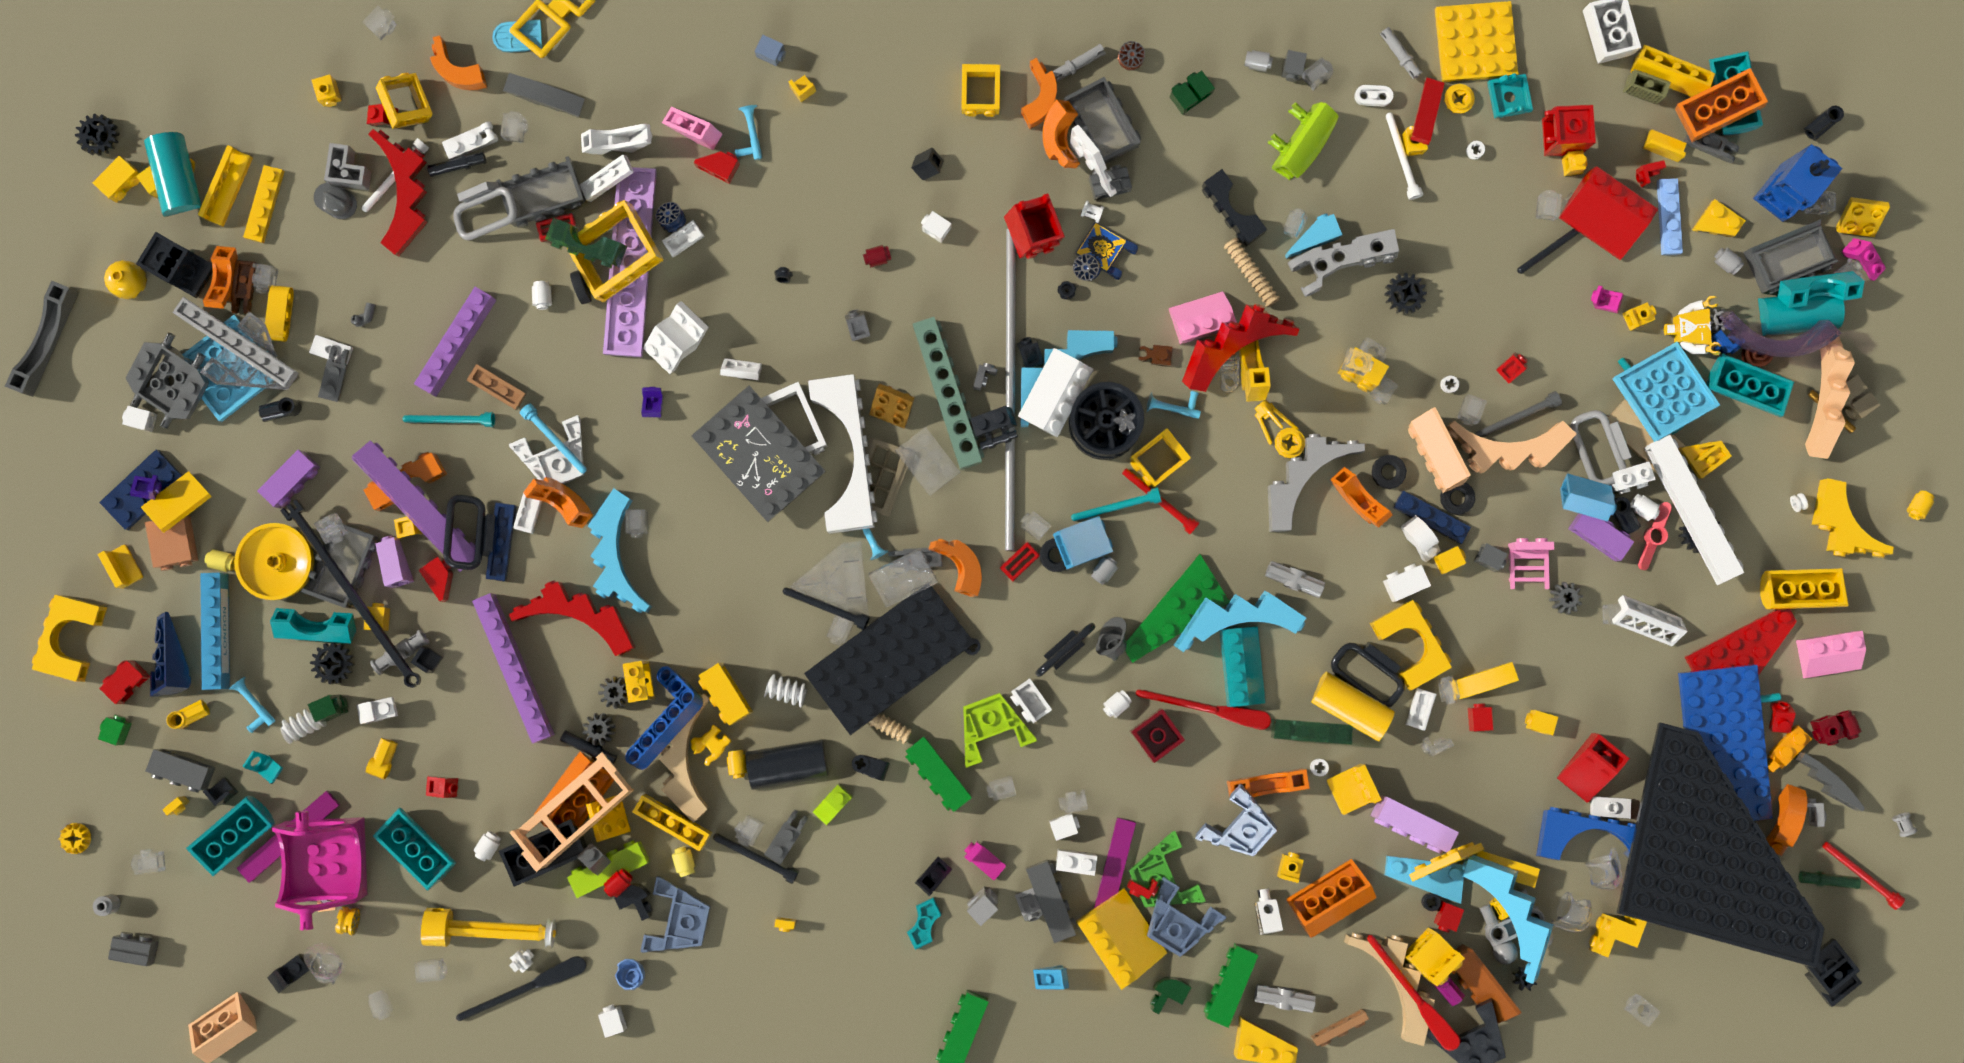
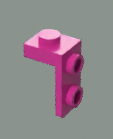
(1867, 256)
(984, 860)

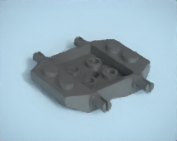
(173, 400)

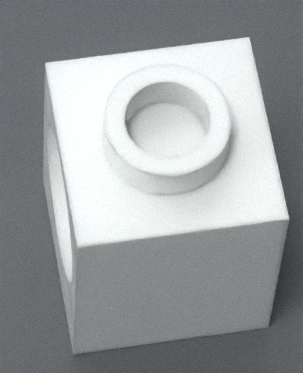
(936, 226)
(139, 418)
(1064, 826)
(612, 1020)

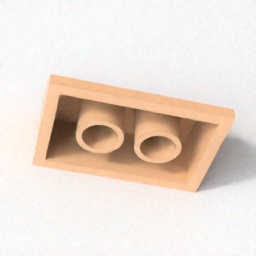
(221, 1028)

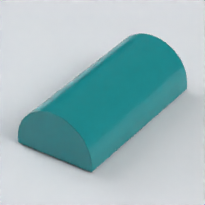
(1725, 68)
(172, 173)
(1779, 319)
(1750, 385)
(231, 834)
(414, 849)

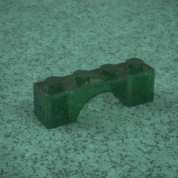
(605, 250)
(1311, 731)

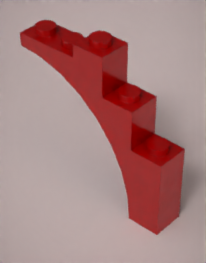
(405, 166)
(1231, 337)
(556, 601)

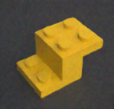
(1611, 928)
(1433, 957)

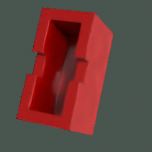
(120, 684)

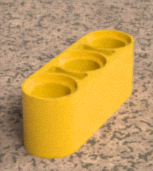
(279, 312)

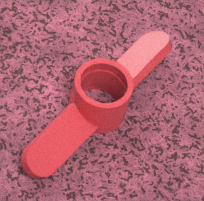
(1658, 524)

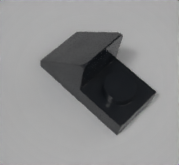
(933, 876)
(288, 973)

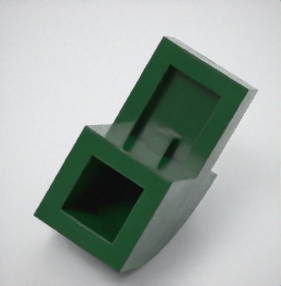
(1169, 987)

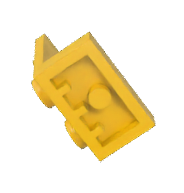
(1353, 789)

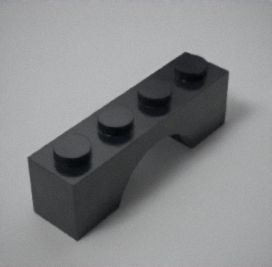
(1246, 227)

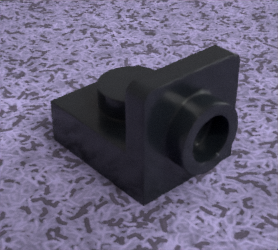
(1030, 352)

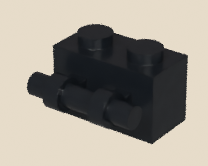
(994, 422)

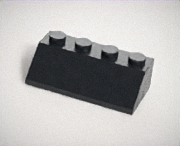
(545, 842)

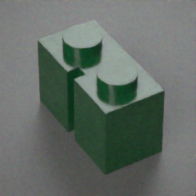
(1192, 92)
(328, 708)

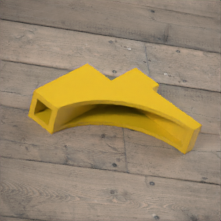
(1254, 376)
(1845, 534)

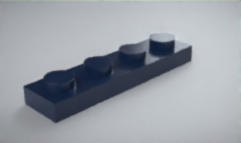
(1432, 517)
(503, 530)

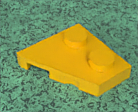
(1719, 220)
(1705, 457)

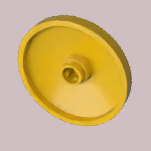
(274, 561)

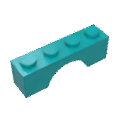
(1838, 285)
(291, 625)

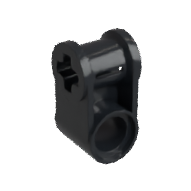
(874, 767)

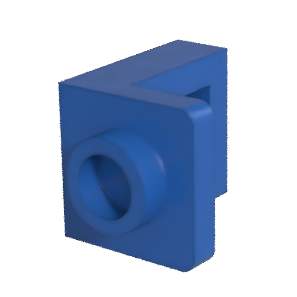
(1726, 345)

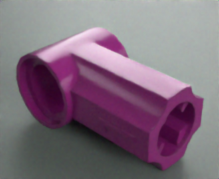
(1451, 992)

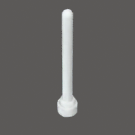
(421, 147)
(1414, 190)

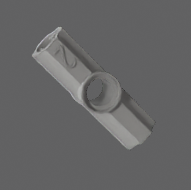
(1294, 579)
(1284, 998)

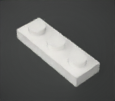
(606, 178)

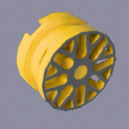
(348, 920)

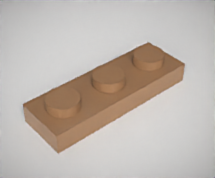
(496, 387)
(1340, 1028)

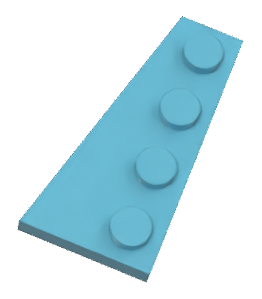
(1444, 883)

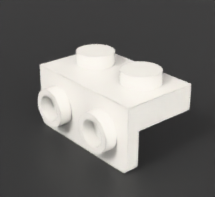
(1633, 476)
(1030, 700)

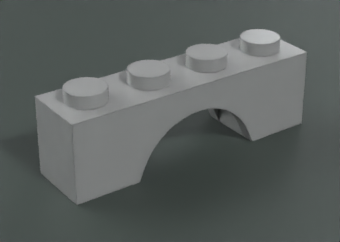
(983, 905)

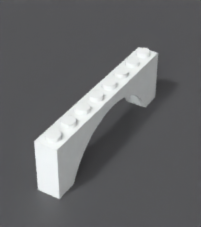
(855, 506)

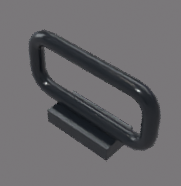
(484, 533)
(1064, 649)
(1377, 659)

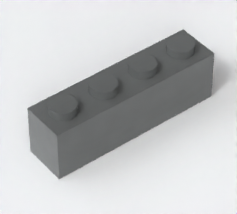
(1050, 901)

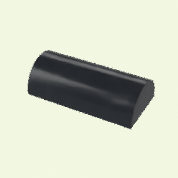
(786, 764)

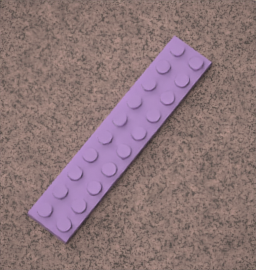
(628, 307)

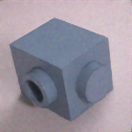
(770, 50)

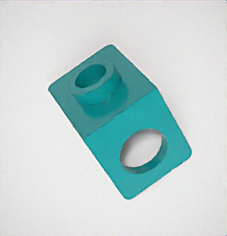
(266, 767)

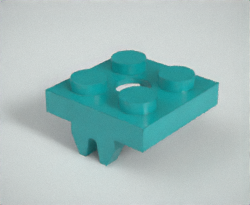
(1519, 87)

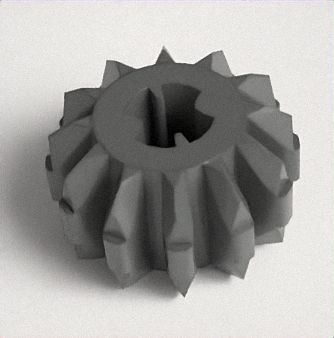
(1572, 595)
(609, 695)
(601, 737)

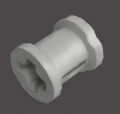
(1904, 824)

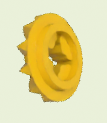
(1459, 90)
(1297, 438)
(80, 831)

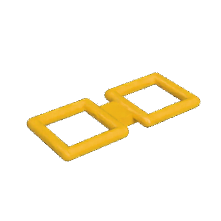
(557, 11)

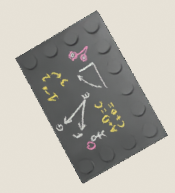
(758, 453)

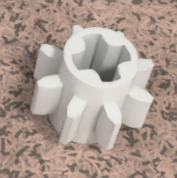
(521, 960)

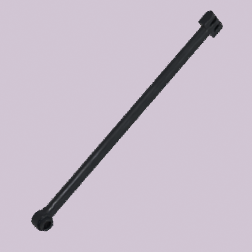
(296, 515)

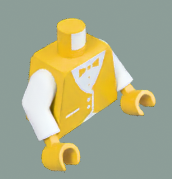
(1693, 328)

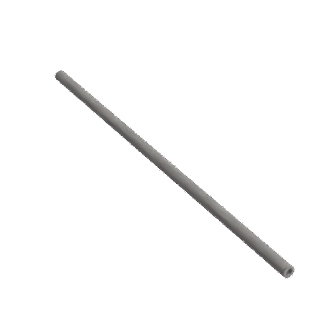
(1010, 391)

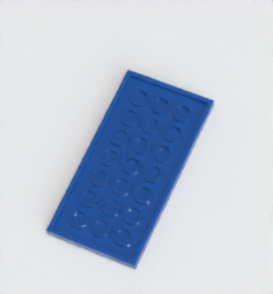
(1729, 717)

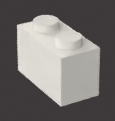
(1406, 583)
(1076, 862)

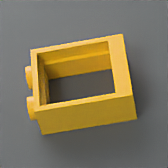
(980, 70)
(407, 118)
(1173, 444)
(636, 686)

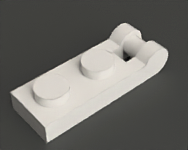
(470, 141)

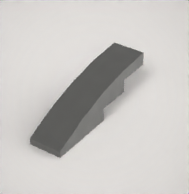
(543, 94)
(1832, 783)

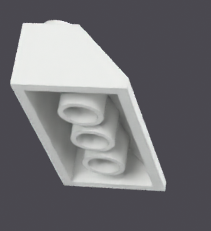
(1055, 392)

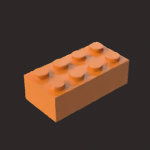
(1721, 105)

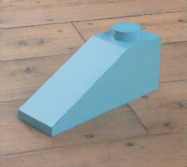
(1321, 232)

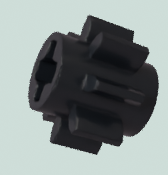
(1518, 980)

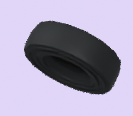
(580, 287)
(1392, 460)
(1449, 506)
(1045, 559)

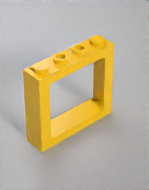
(598, 227)

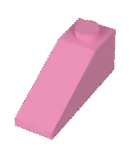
(692, 128)

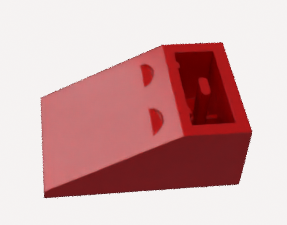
(1592, 767)

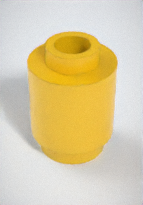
(1920, 505)
(737, 764)

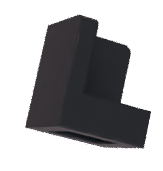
(927, 164)
(426, 659)
(221, 792)

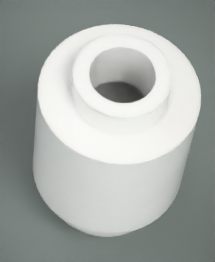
(541, 295)
(1645, 507)
(1117, 704)
(487, 846)

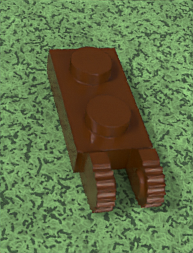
(242, 286)

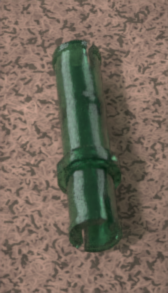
(1821, 879)

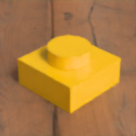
(176, 806)
(785, 924)

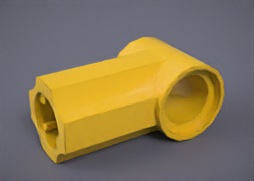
(188, 714)
(381, 762)

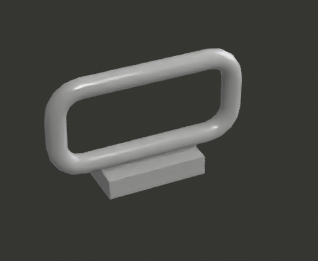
(478, 195)
(1614, 436)

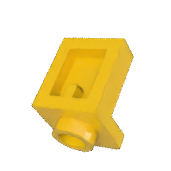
(405, 528)

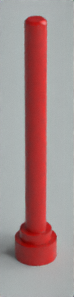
(1188, 524)
(1894, 899)

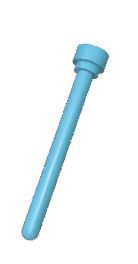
(530, 413)

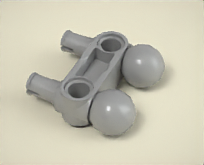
(1504, 949)

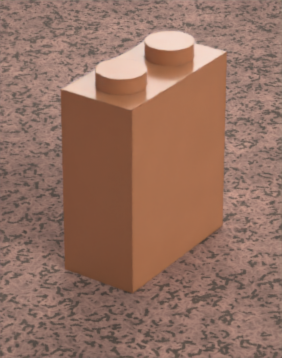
(172, 547)

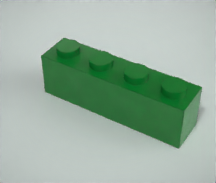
(938, 774)
(1230, 985)
(964, 1028)

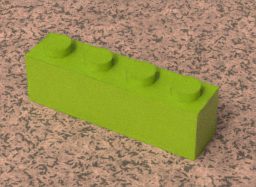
(630, 858)

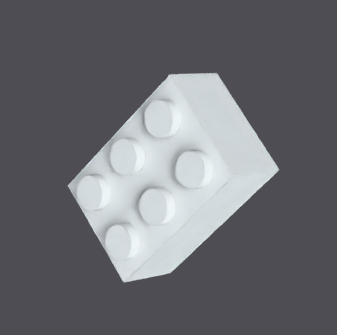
(1611, 29)

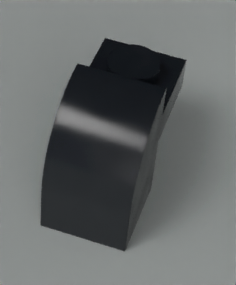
(635, 894)

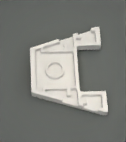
(1085, 147)
(552, 462)

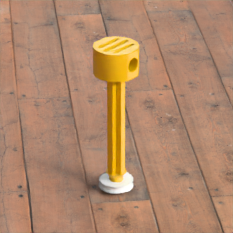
(439, 927)

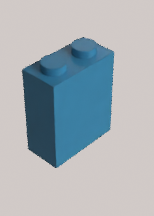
(1587, 497)
(1083, 542)

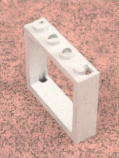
(790, 391)

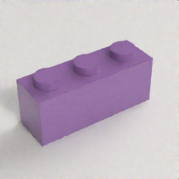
(289, 479)
(1602, 536)

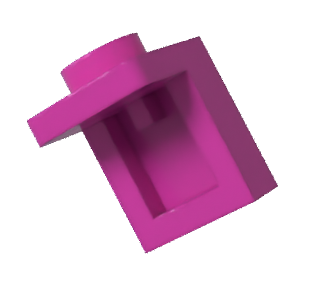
(1606, 299)

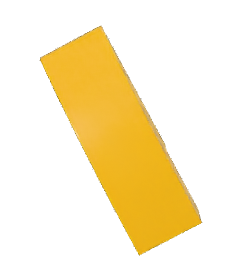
(1487, 680)
(1526, 874)

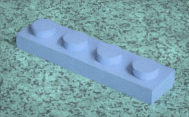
(1669, 217)

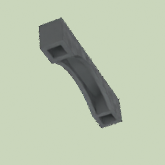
(56, 309)

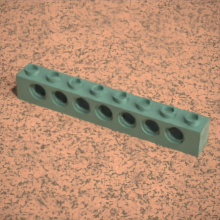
(922, 330)

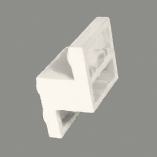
(675, 337)

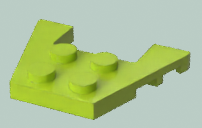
(988, 719)

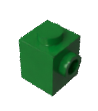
(114, 730)

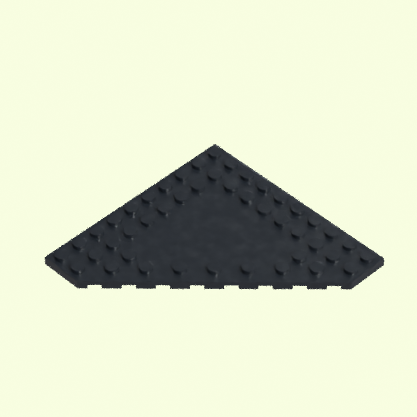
(1706, 862)

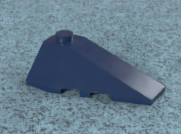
(171, 668)

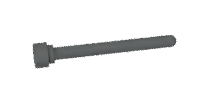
(1553, 400)

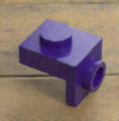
(652, 402)
(146, 487)

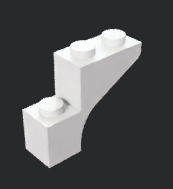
(623, 139)

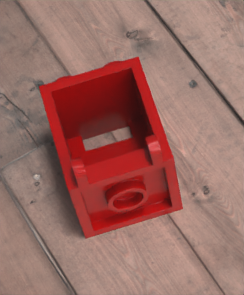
(1568, 129)
(1034, 227)

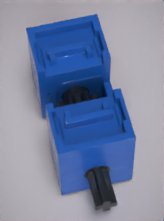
(1798, 182)

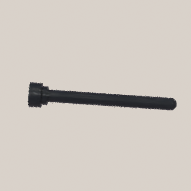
(859, 620)
(789, 874)

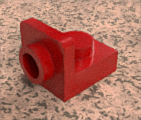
(1649, 170)
(1512, 367)
(441, 787)

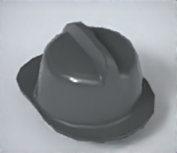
(335, 201)
(1112, 638)

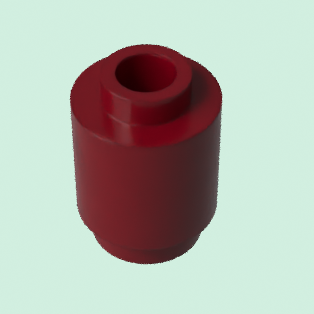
(877, 256)
(1850, 724)

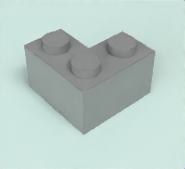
(341, 169)

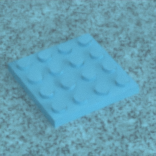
(1666, 391)
(221, 399)

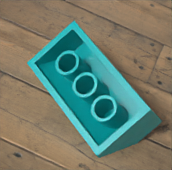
(1242, 666)

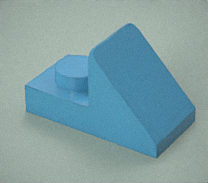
(1051, 978)

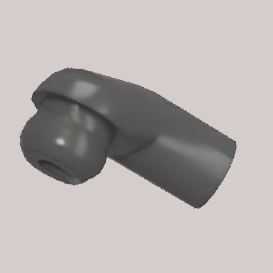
(364, 318)

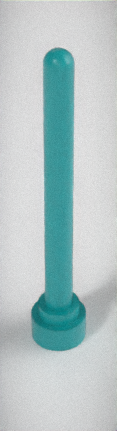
(486, 419)
(1152, 496)

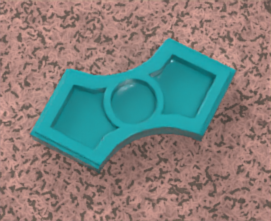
(927, 914)

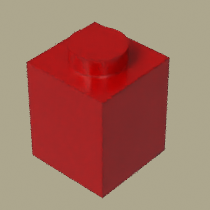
(1480, 718)
(1448, 917)

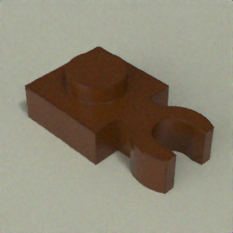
(1160, 355)

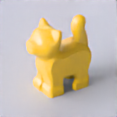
(712, 742)

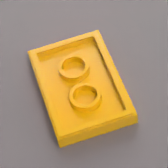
(176, 502)

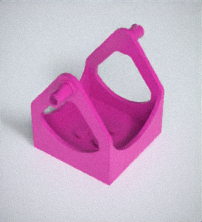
(321, 863)

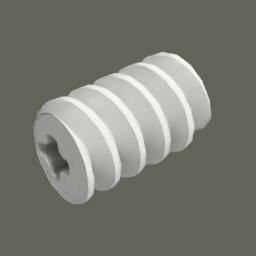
(786, 690)
(299, 727)

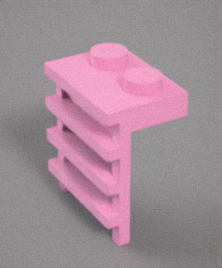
(1529, 550)

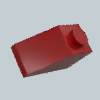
(719, 165)
(438, 577)

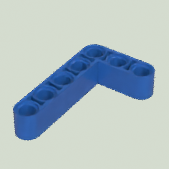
(669, 722)

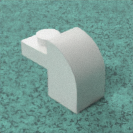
(1421, 537)
(376, 710)

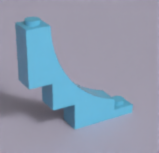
(1079, 346)
(1212, 618)
(1531, 932)

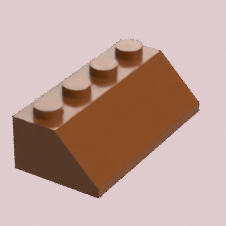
(1483, 985)

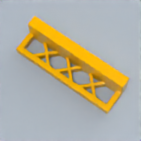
(225, 186)

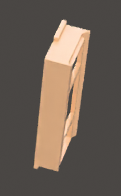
(530, 852)

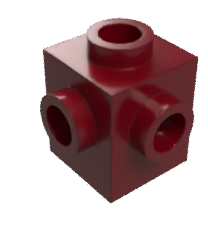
(1827, 730)

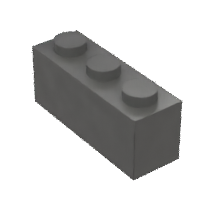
(179, 770)

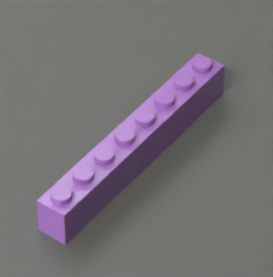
(411, 500)
(513, 668)

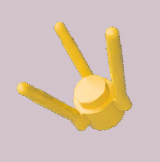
(1267, 410)

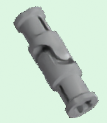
(409, 645)

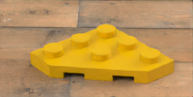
(1446, 860)

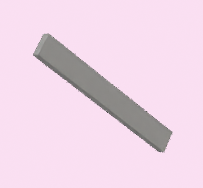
(235, 343)

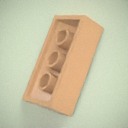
(1439, 450)

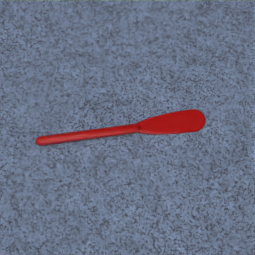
(1240, 715)
(1437, 1024)

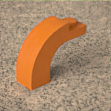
(460, 77)
(1037, 110)
(1055, 133)
(562, 498)
(1359, 499)
(967, 564)
(1790, 819)

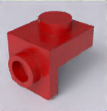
(377, 116)
(1782, 717)
(1138, 890)

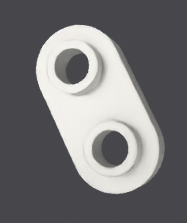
(1373, 93)

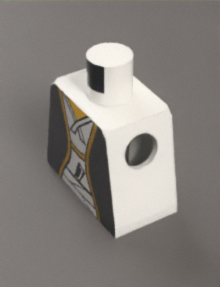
(1267, 922)

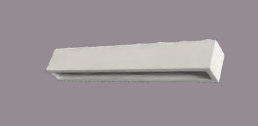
(1694, 510)

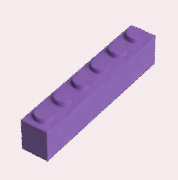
(455, 341)

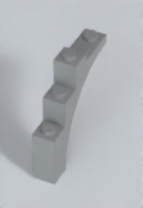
(1284, 496)

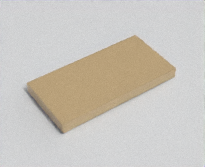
(1633, 430)

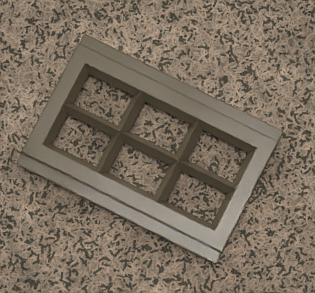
(897, 479)

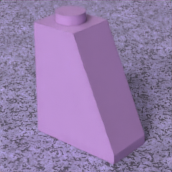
(393, 563)

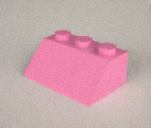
(1201, 317)
(1831, 653)

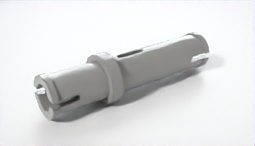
(1403, 56)
(1072, 66)

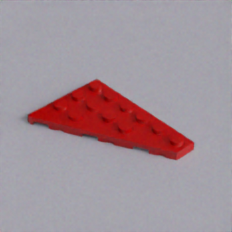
(1747, 645)

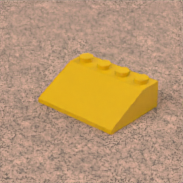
(1121, 938)

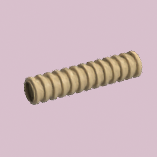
(1251, 272)
(891, 727)

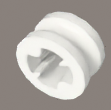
(1481, 148)
(1452, 389)
(1798, 502)
(1316, 762)

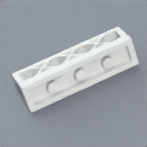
(1653, 617)

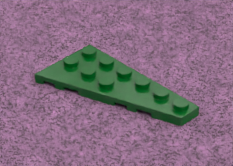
(1176, 609)

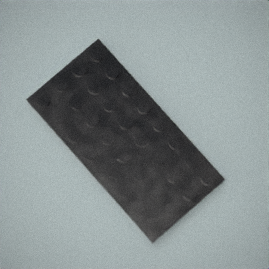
(889, 659)

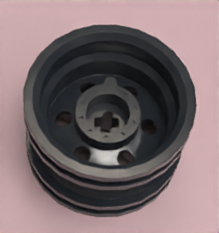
(1085, 438)

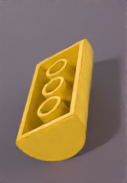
(1803, 589)
(1352, 706)

